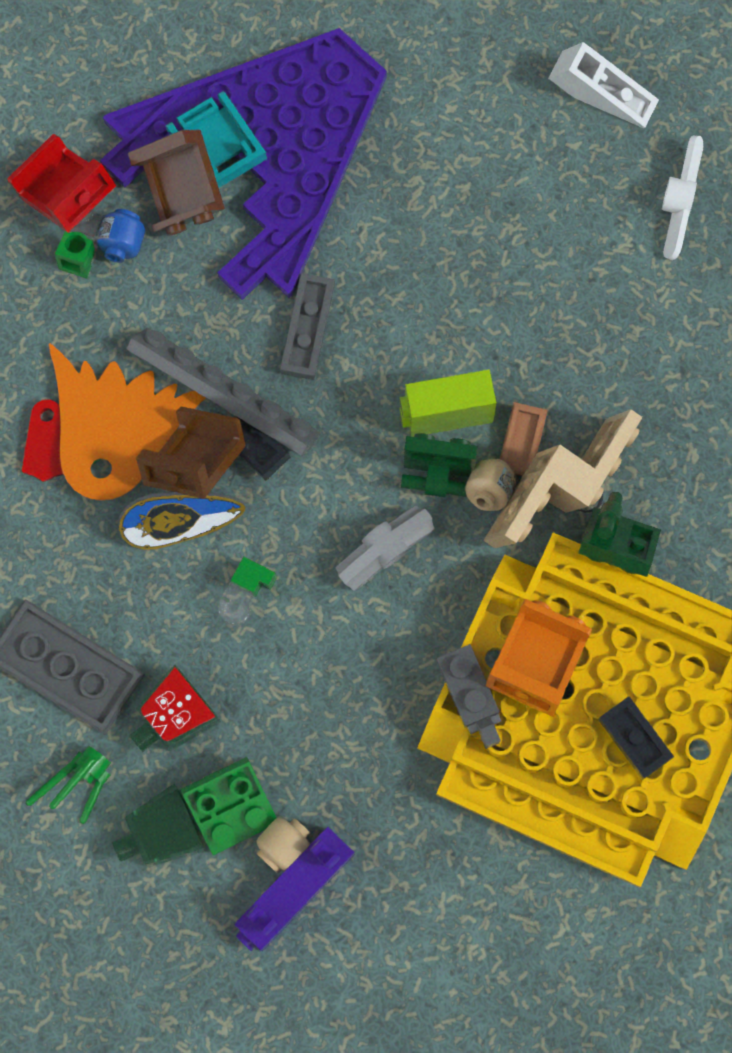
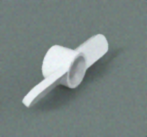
(680, 196)

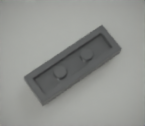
(307, 326)

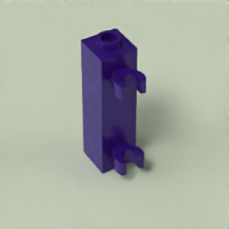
(293, 890)

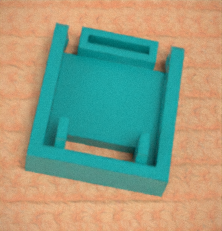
(224, 136)

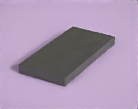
(67, 667)

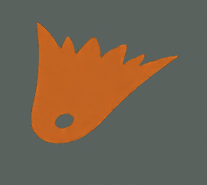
(111, 424)

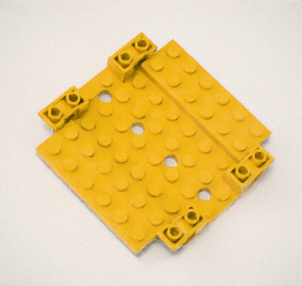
(564, 773)

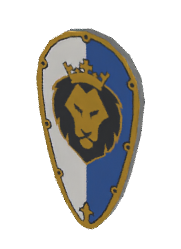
(175, 518)

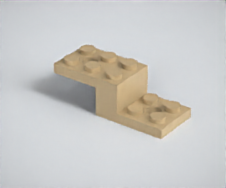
(564, 479)

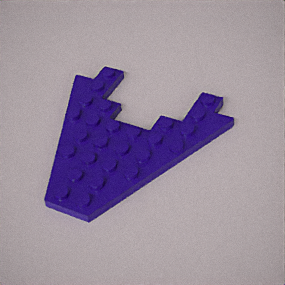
(308, 117)

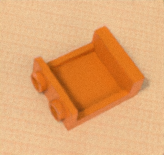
(539, 656)

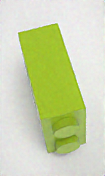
(448, 403)

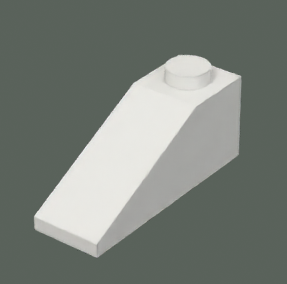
(602, 85)

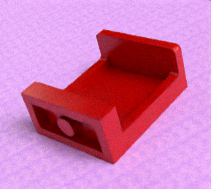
(61, 183)

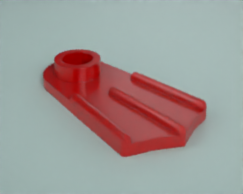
(43, 443)

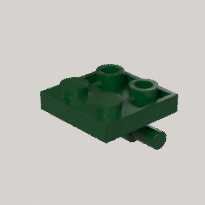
(440, 460)
(619, 539)

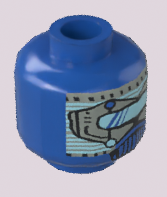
(120, 235)

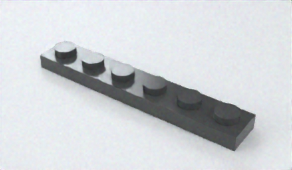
(224, 391)

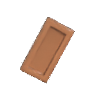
(523, 437)

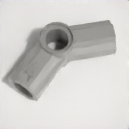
(384, 546)

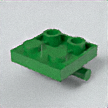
(229, 805)

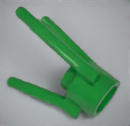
(86, 766)

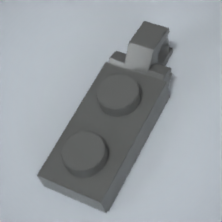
(470, 694)

